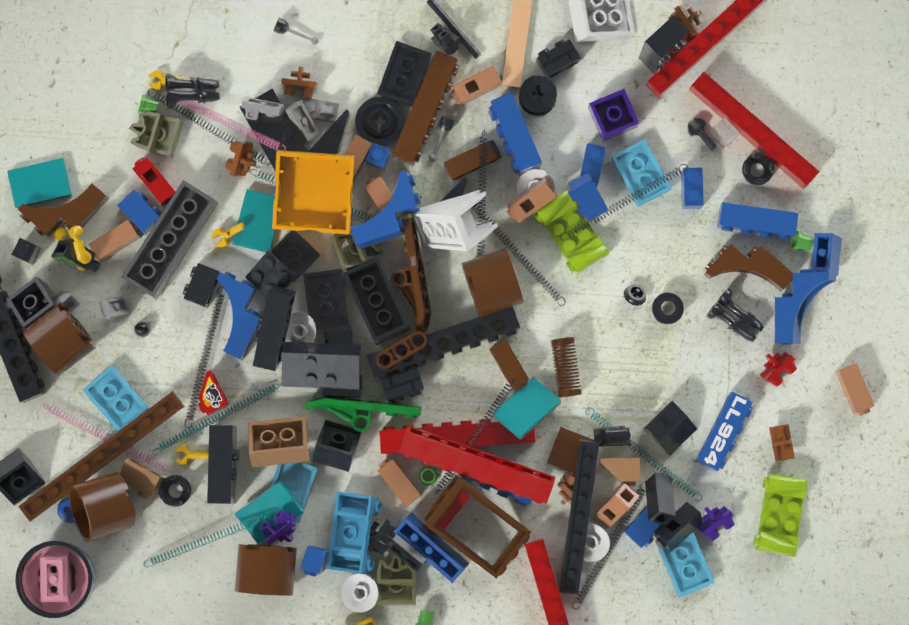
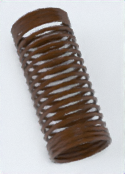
(556, 344)

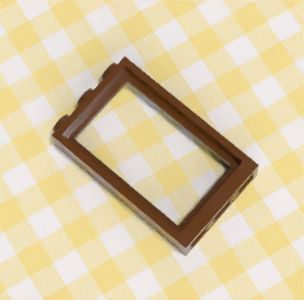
(444, 502)

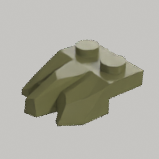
(157, 133)
(350, 255)
(396, 584)

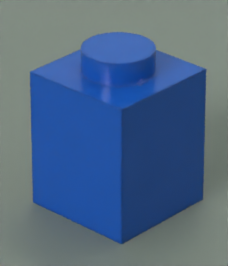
(378, 156)

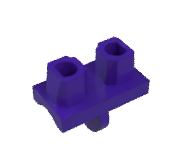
(714, 519)
(280, 531)

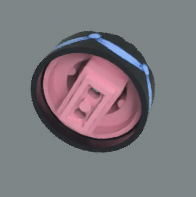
(73, 579)

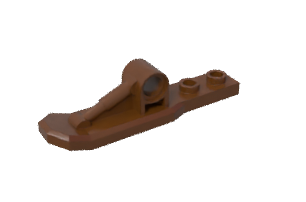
(415, 282)

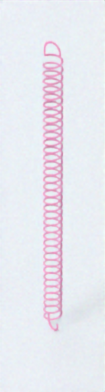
(231, 123)
(104, 437)

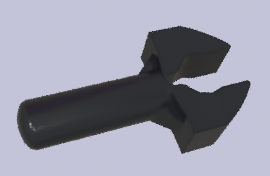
(701, 133)

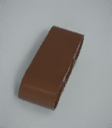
(469, 160)
(411, 350)

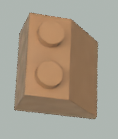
(622, 469)
(141, 478)

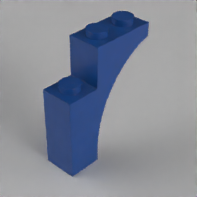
(386, 223)
(792, 307)
(244, 323)

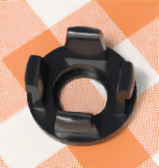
(765, 162)
(660, 316)
(163, 490)

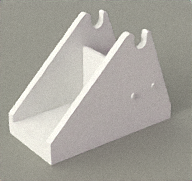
(451, 224)

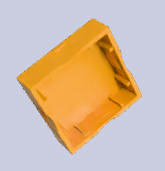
(313, 192)

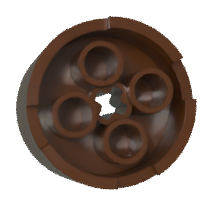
(492, 282)
(59, 339)
(101, 506)
(265, 569)

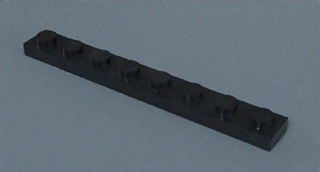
(579, 516)

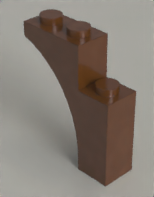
(76, 212)
(760, 263)

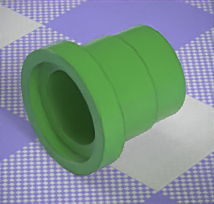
(147, 104)
(802, 241)
(421, 475)
(425, 618)

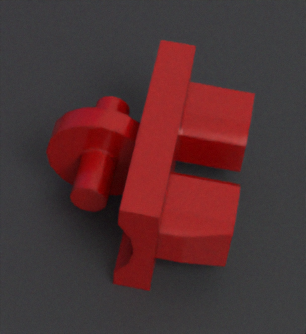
(776, 365)

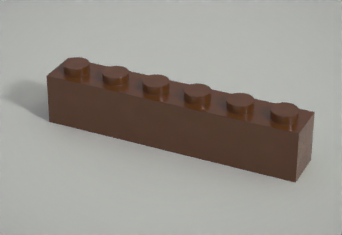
(425, 108)

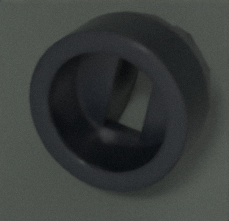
(141, 333)

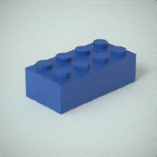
(515, 134)

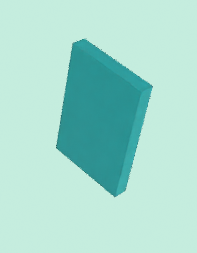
(39, 182)
(258, 219)
(527, 408)
(276, 499)

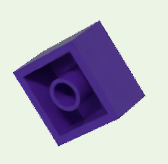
(613, 115)

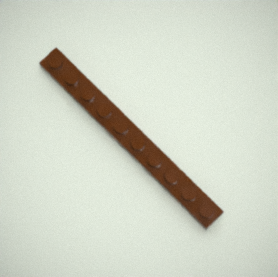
(102, 455)

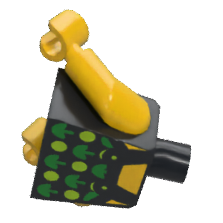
(73, 251)

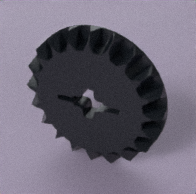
(390, 113)

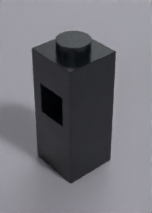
(660, 498)
(679, 528)

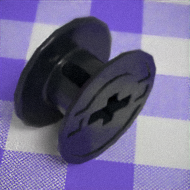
(547, 90)

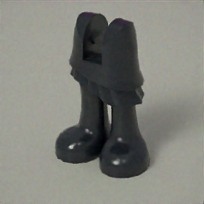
(197, 85)
(738, 326)

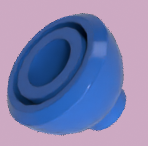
(64, 511)

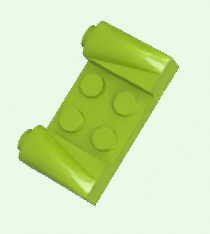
(582, 248)
(780, 514)

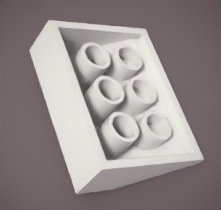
(601, 19)

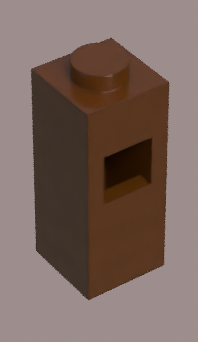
(509, 365)

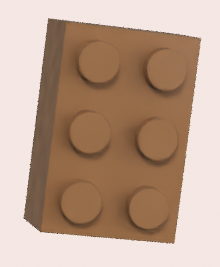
(278, 441)

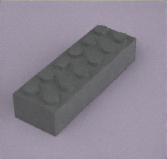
(170, 239)

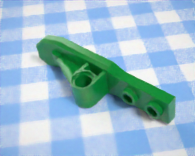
(352, 409)

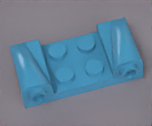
(352, 533)

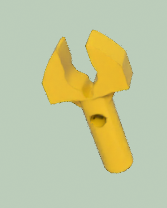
(158, 74)
(226, 234)
(190, 454)

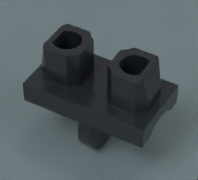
(445, 39)
(387, 529)

